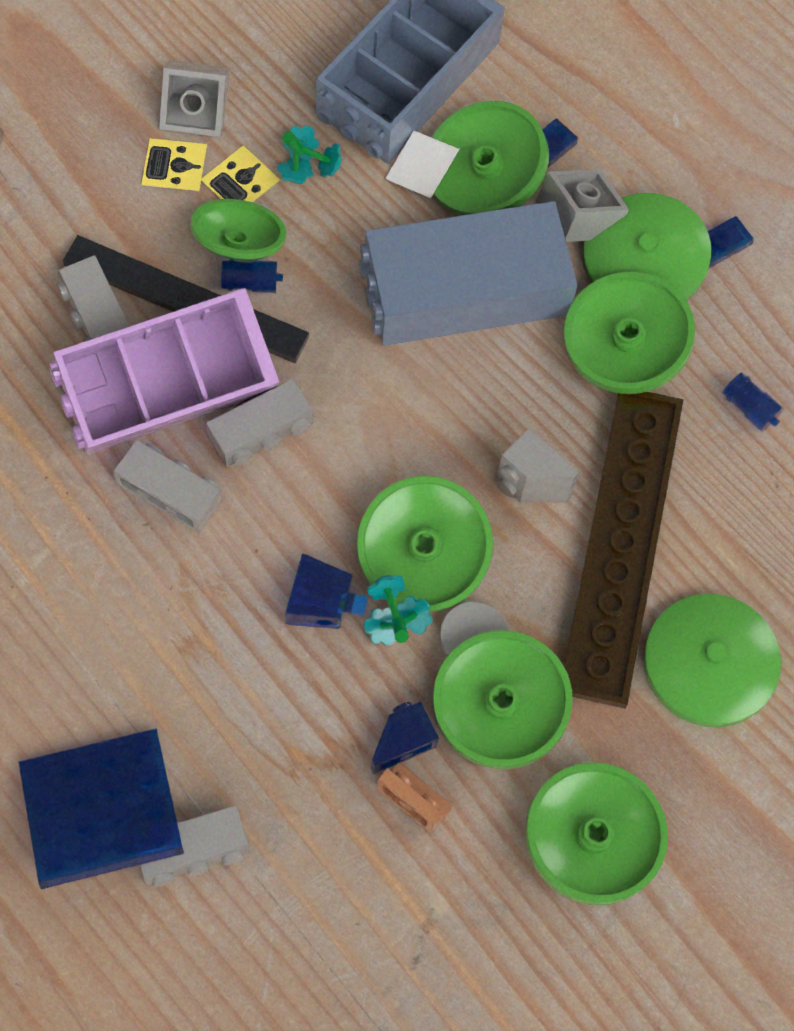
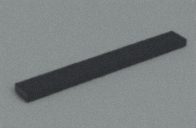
(176, 293)

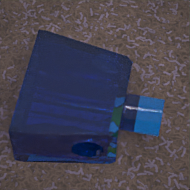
(322, 596)

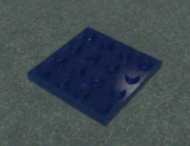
(99, 808)

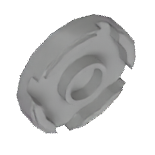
(468, 621)

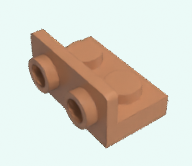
(413, 797)

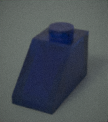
(404, 736)

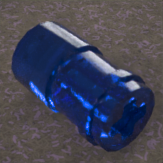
(253, 276)
(753, 402)

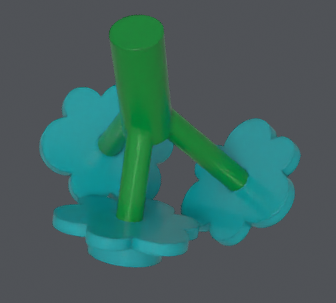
(302, 145)
(394, 621)

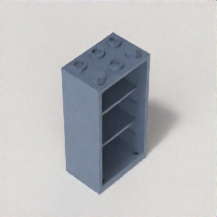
(405, 69)
(467, 273)

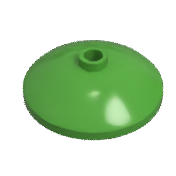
(238, 229)

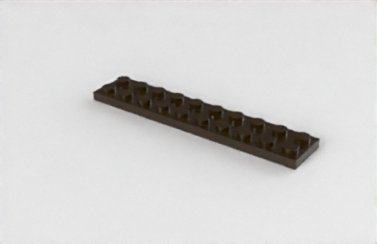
(622, 547)

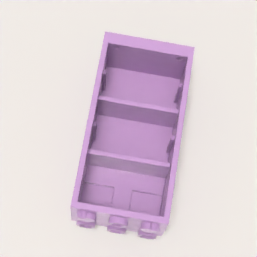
(163, 371)

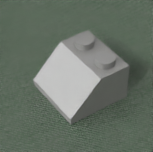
(194, 98)
(583, 201)
(535, 472)

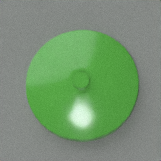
(497, 160)
(656, 239)
(629, 332)
(430, 537)
(712, 660)
(502, 699)
(596, 833)

